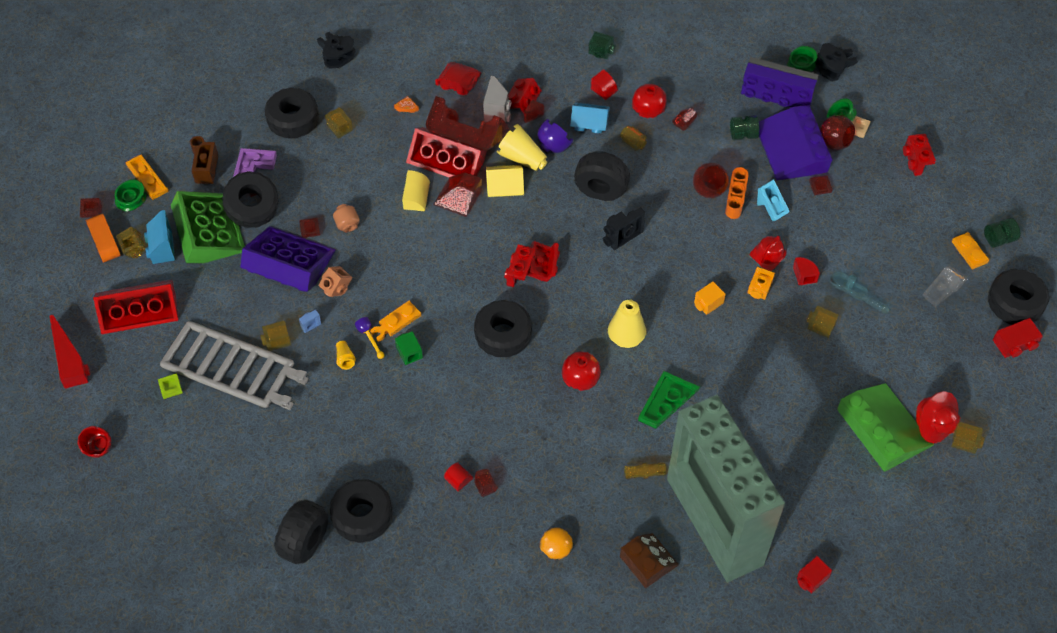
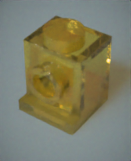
(131, 243)

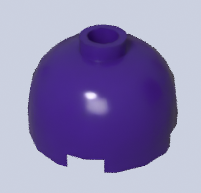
(553, 138)

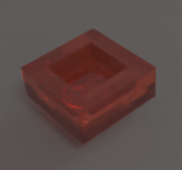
(820, 185)
(309, 227)

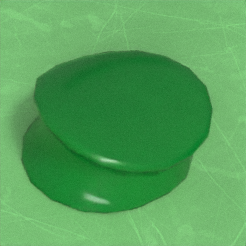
(803, 59)
(842, 107)
(129, 195)

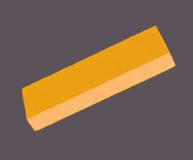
(147, 176)

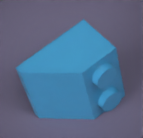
(589, 117)
(159, 239)

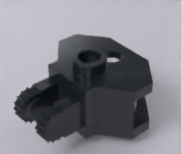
(335, 49)
(834, 60)

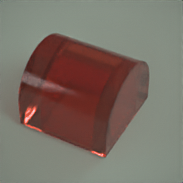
(685, 118)
(90, 207)
(485, 482)

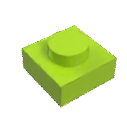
(170, 386)

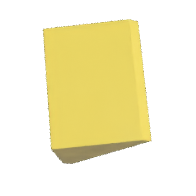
(505, 180)

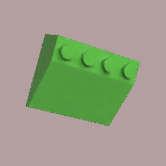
(205, 227)
(883, 425)

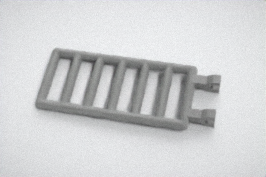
(272, 395)

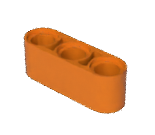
(736, 193)
(103, 238)

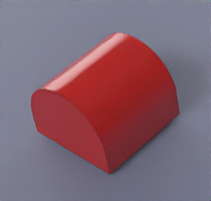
(457, 476)

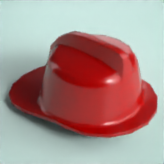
(769, 252)

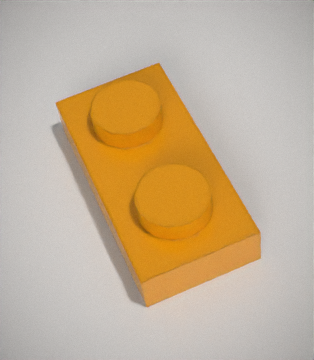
(970, 250)

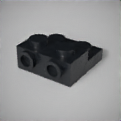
(623, 228)

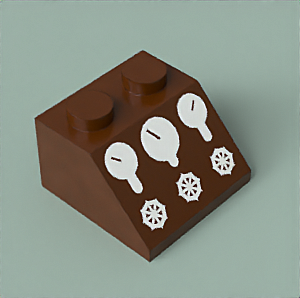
(647, 558)

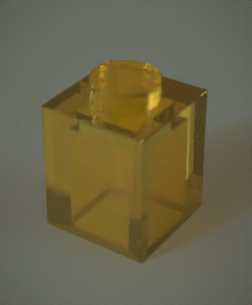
(338, 122)
(822, 321)
(275, 336)
(967, 438)

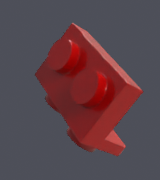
(523, 93)
(918, 153)
(544, 261)
(519, 265)

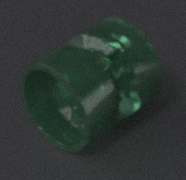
(744, 127)
(1002, 232)

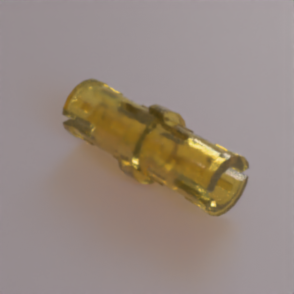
(645, 470)

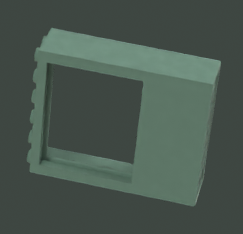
(723, 488)

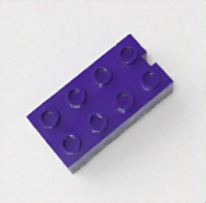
(778, 83)

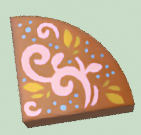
(406, 105)

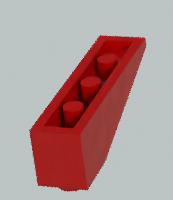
(70, 364)

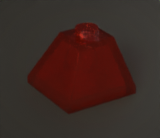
(460, 193)

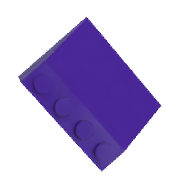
(794, 144)
(286, 258)

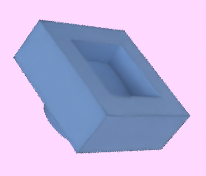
(310, 321)

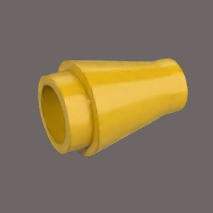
(345, 357)

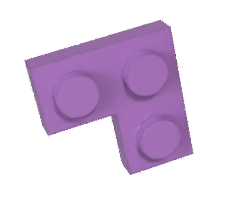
(251, 159)

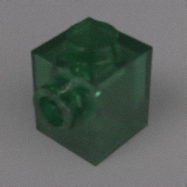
(601, 45)

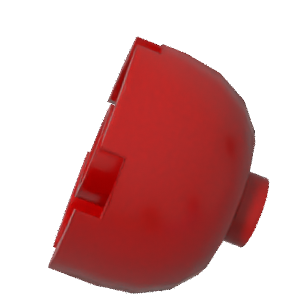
(649, 100)
(581, 370)

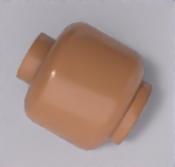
(346, 218)

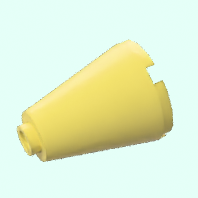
(522, 149)
(627, 325)

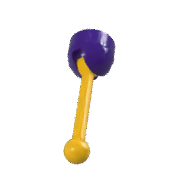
(364, 326)

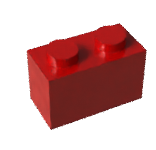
(1017, 338)

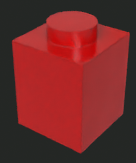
(813, 575)

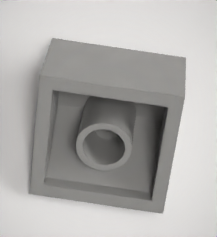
(496, 101)

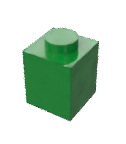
(408, 347)

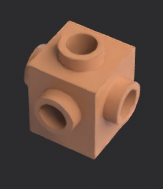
(335, 281)

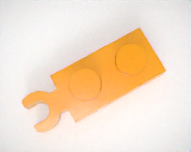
(396, 320)

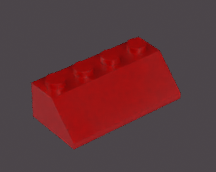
(443, 154)
(136, 306)

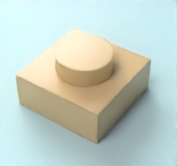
(861, 126)

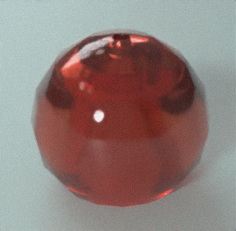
(837, 132)
(716, 178)

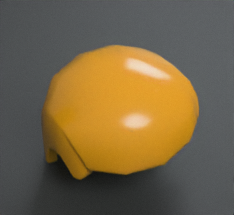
(556, 543)

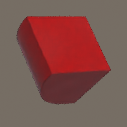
(603, 84)
(805, 271)

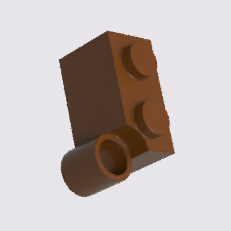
(204, 160)

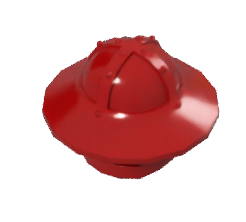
(937, 416)

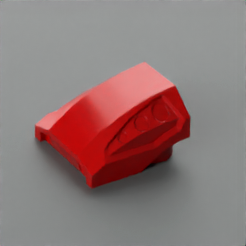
(458, 77)

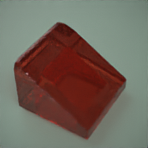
(533, 111)

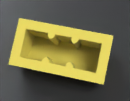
(415, 191)

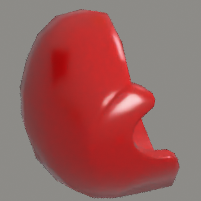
(92, 437)

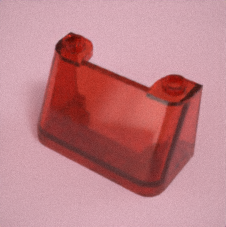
(444, 123)

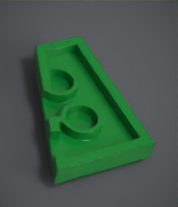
(666, 398)

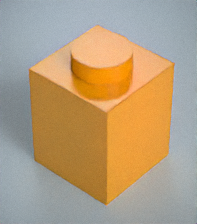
(709, 298)

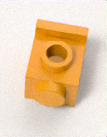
(761, 283)

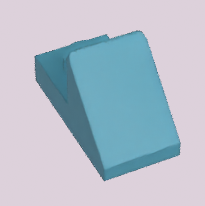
(772, 200)

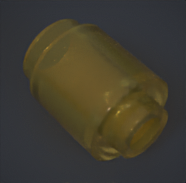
(633, 137)

